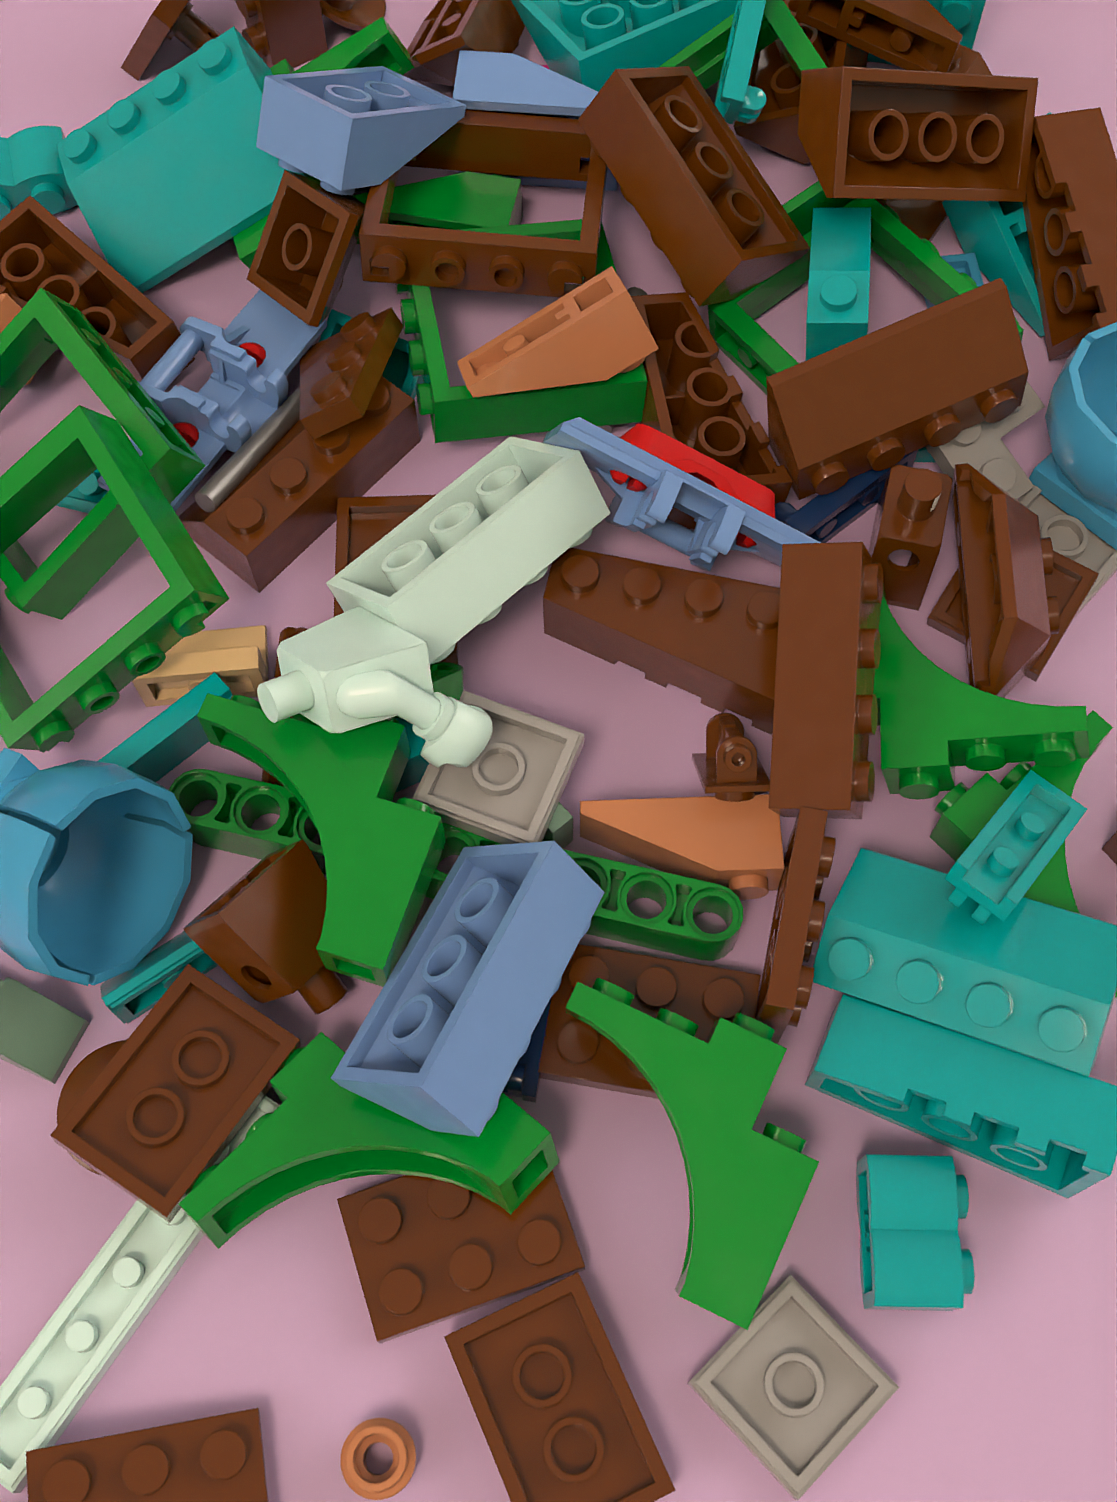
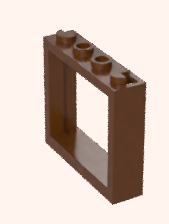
(482, 259)

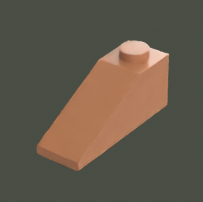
(569, 342)
(694, 838)

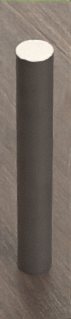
(249, 454)

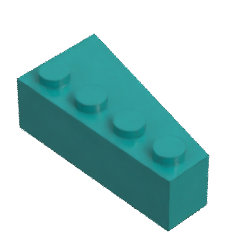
(970, 1095)

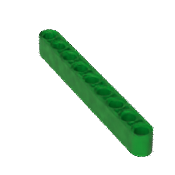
(680, 897)

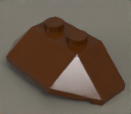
(461, 26)
(1000, 582)

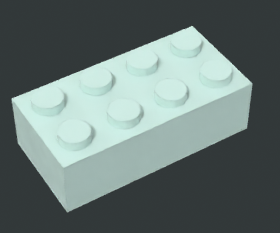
(475, 543)

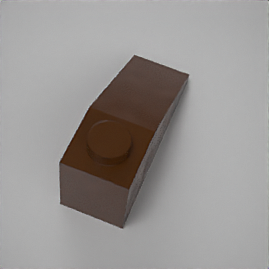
(895, 30)

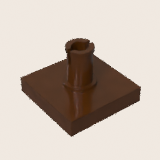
(168, 20)

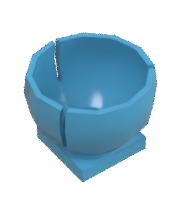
(1083, 436)
(87, 866)

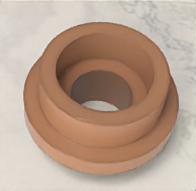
(354, 1454)

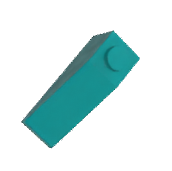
(1002, 249)
(838, 278)

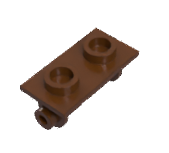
(730, 761)

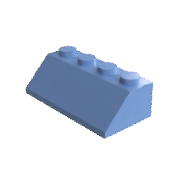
(471, 986)

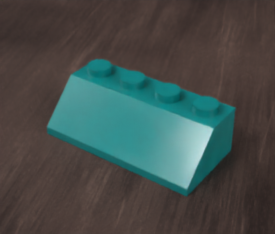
(1020, 983)

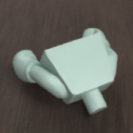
(366, 672)

